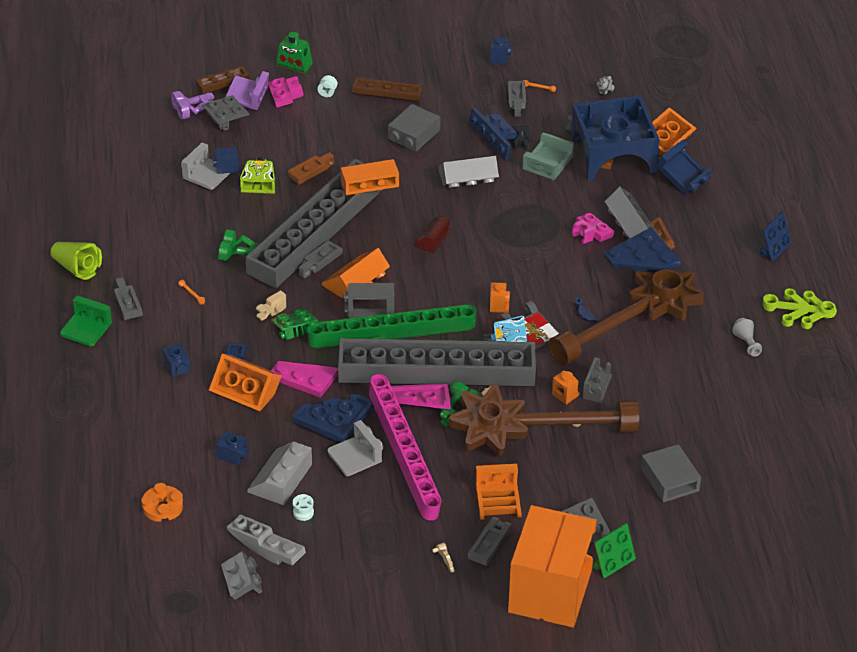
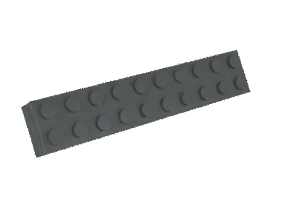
(305, 231)
(437, 361)

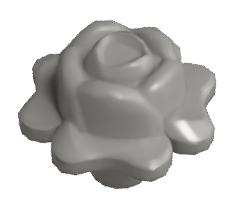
(605, 85)

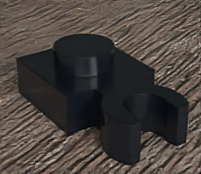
(522, 136)

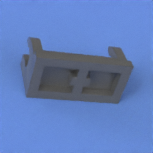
(597, 381)

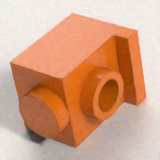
(499, 298)
(568, 383)

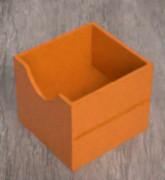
(551, 566)

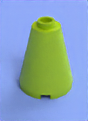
(78, 257)

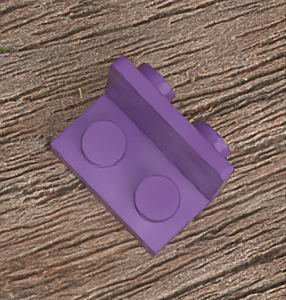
(249, 92)

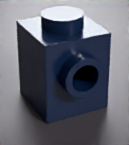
(500, 50)
(226, 160)
(176, 360)
(232, 448)

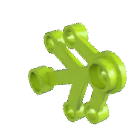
(820, 309)

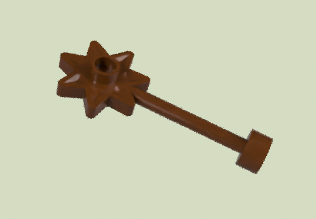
(656, 291)
(494, 420)

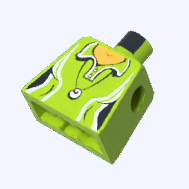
(258, 176)

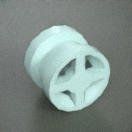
(327, 86)
(303, 507)

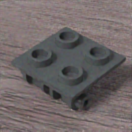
(225, 110)
(589, 509)

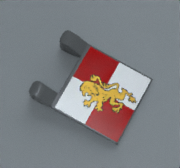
(536, 326)

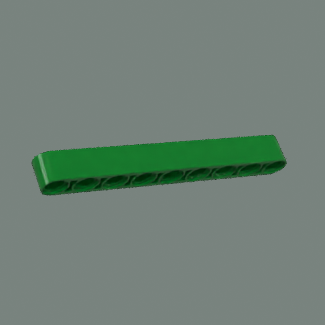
(393, 325)

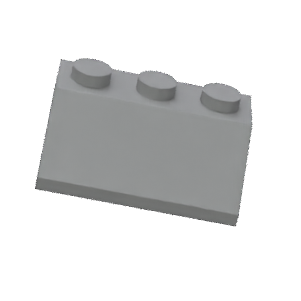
(469, 171)
(282, 473)

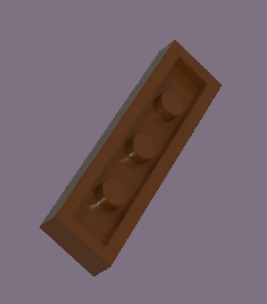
(387, 89)

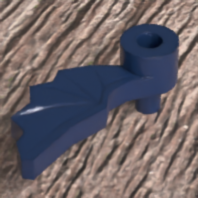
(584, 313)

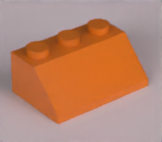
(671, 130)
(360, 270)
(244, 382)

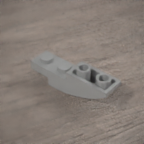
(263, 542)

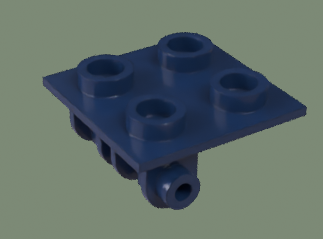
(776, 237)

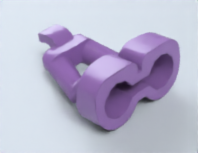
(184, 104)

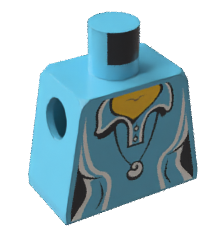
(508, 330)

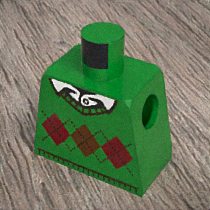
(294, 53)

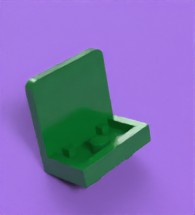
(88, 322)

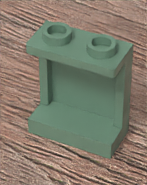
(549, 156)

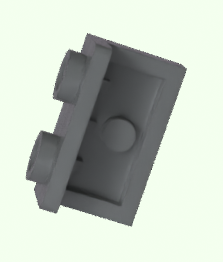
(241, 575)

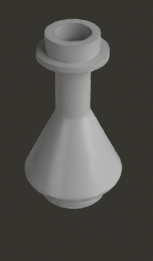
(744, 329)

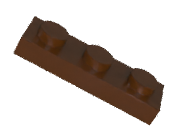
(220, 80)

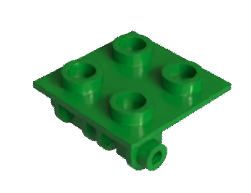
(289, 323)
(614, 551)

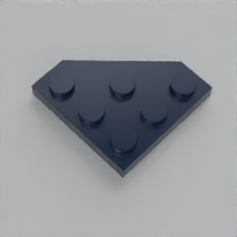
(643, 253)
(334, 416)

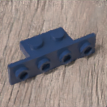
(494, 130)

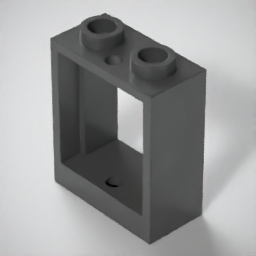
(368, 291)

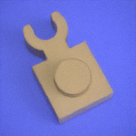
(274, 305)

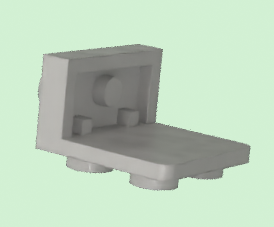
(200, 169)
(357, 452)

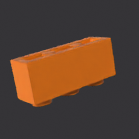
(369, 177)

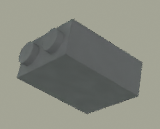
(414, 127)
(670, 473)

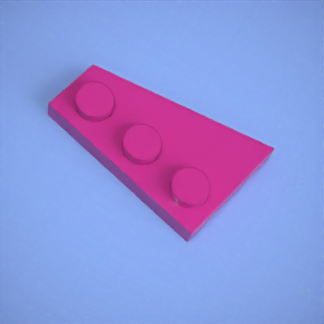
(306, 377)
(423, 395)

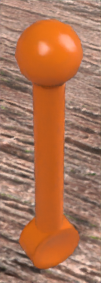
(551, 88)
(201, 300)

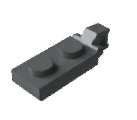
(516, 96)
(319, 258)
(127, 300)

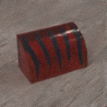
(433, 234)

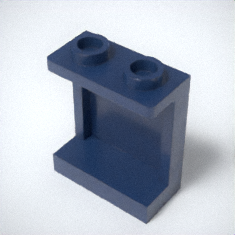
(682, 169)

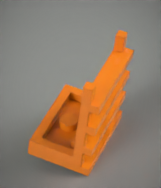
(497, 481)

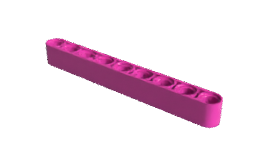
(405, 447)

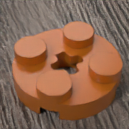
(158, 494)

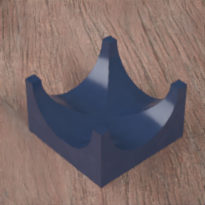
(613, 130)

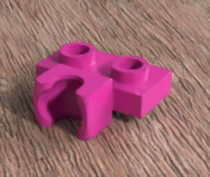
(285, 92)
(590, 227)

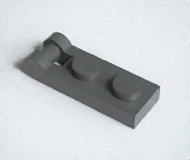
(489, 541)

